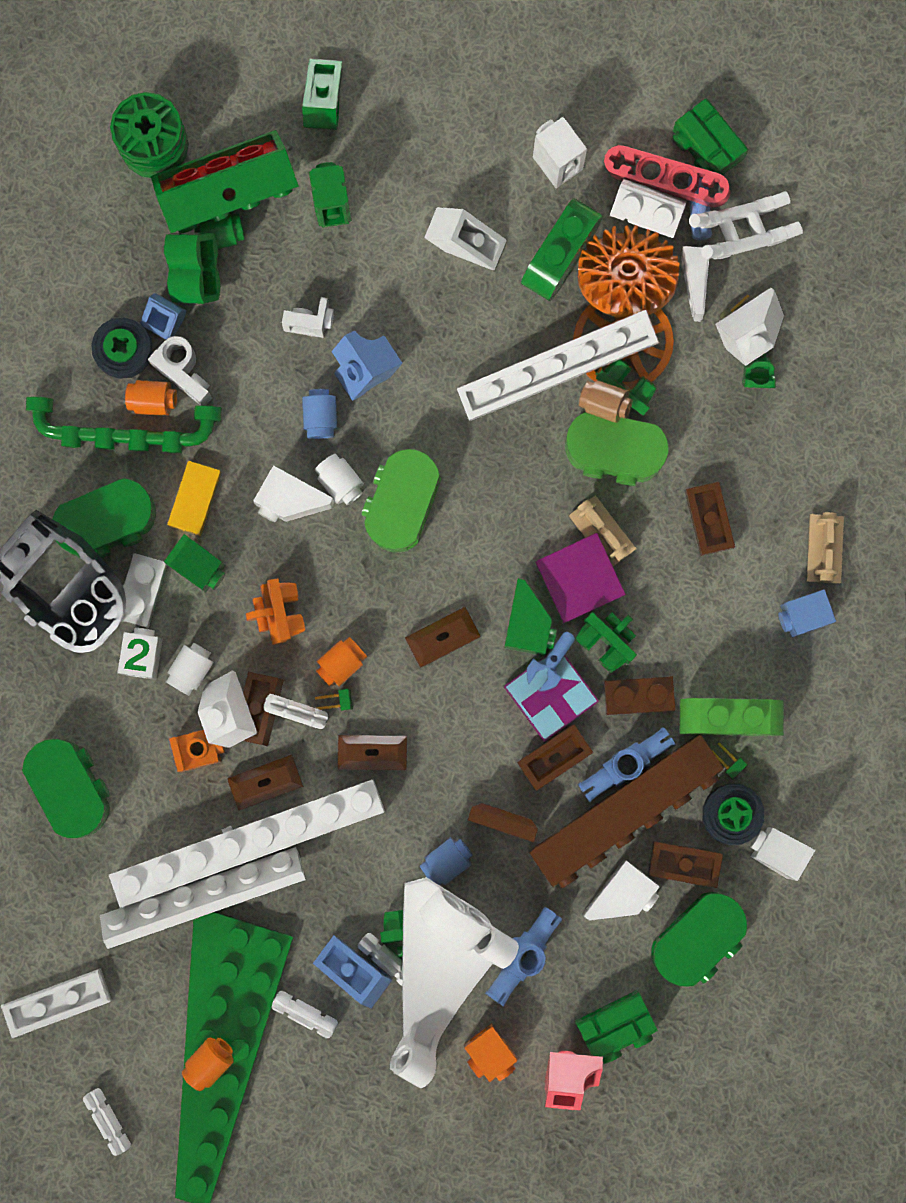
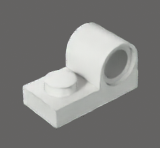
(178, 372)

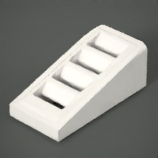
(696, 274)

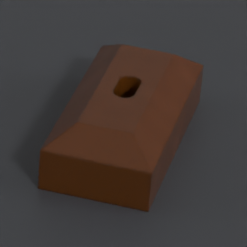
(460, 630)
(571, 748)
(353, 752)
(283, 778)
(503, 821)

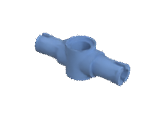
(642, 755)
(534, 944)

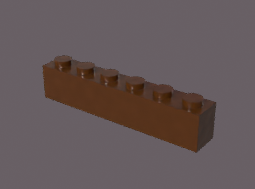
(625, 811)

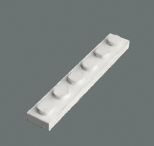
(558, 365)
(201, 897)

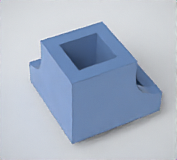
(364, 363)

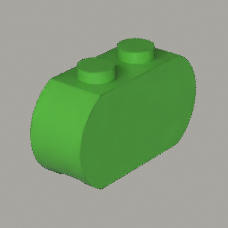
(624, 449)
(401, 500)
(731, 717)

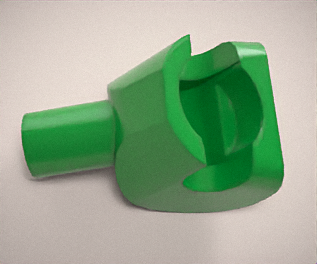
(759, 373)

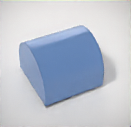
(162, 316)

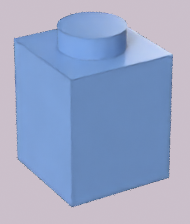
(806, 614)

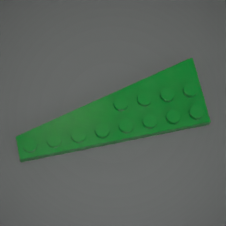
(229, 998)

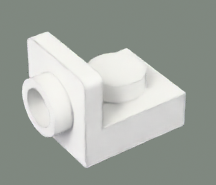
(304, 322)

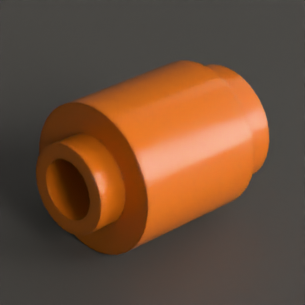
(150, 397)
(340, 662)
(208, 1063)

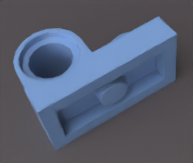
(352, 972)

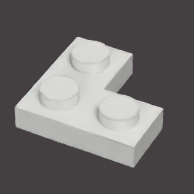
(142, 589)

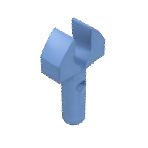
(551, 662)

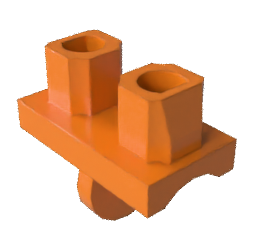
(273, 611)

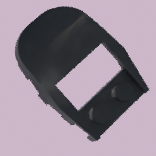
(88, 605)

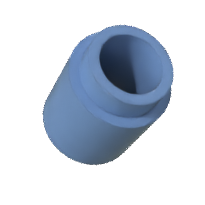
(319, 414)
(446, 861)

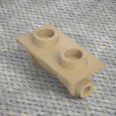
(594, 518)
(825, 548)

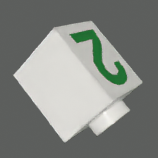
(140, 654)

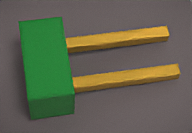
(344, 697)
(736, 768)

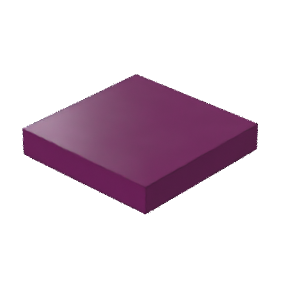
(580, 578)

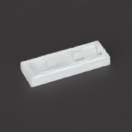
(56, 1003)

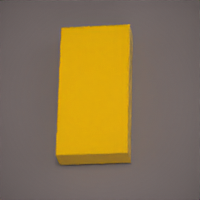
(194, 498)

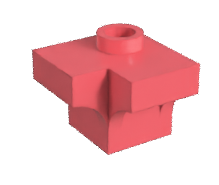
(569, 1078)

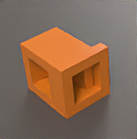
(183, 755)

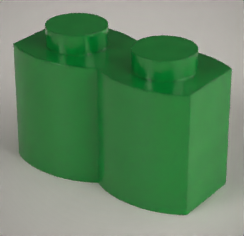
(192, 267)

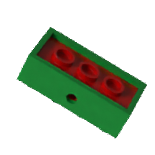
(224, 182)

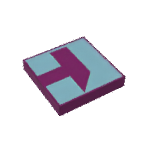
(553, 708)

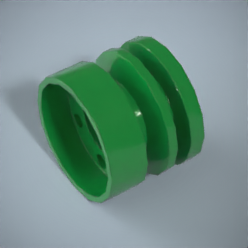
(164, 144)

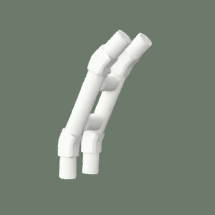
(751, 212)

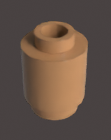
(605, 401)

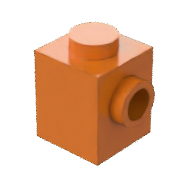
(490, 1054)

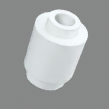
(339, 479)
(189, 668)

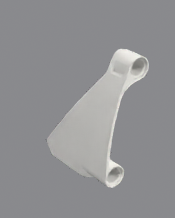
(444, 957)

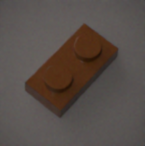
(709, 518)
(255, 692)
(639, 695)
(685, 864)

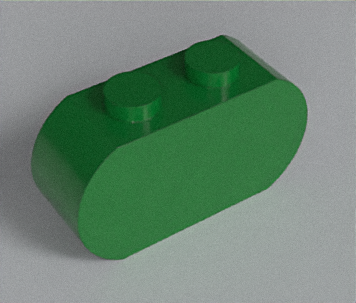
(561, 249)
(108, 516)
(67, 788)
(699, 940)

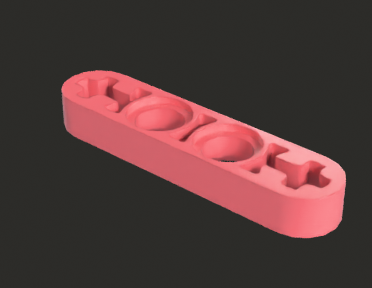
(668, 172)

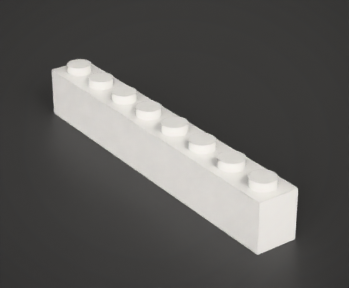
(246, 843)

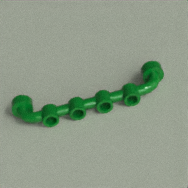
(107, 437)

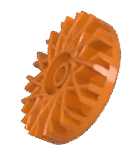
(628, 272)

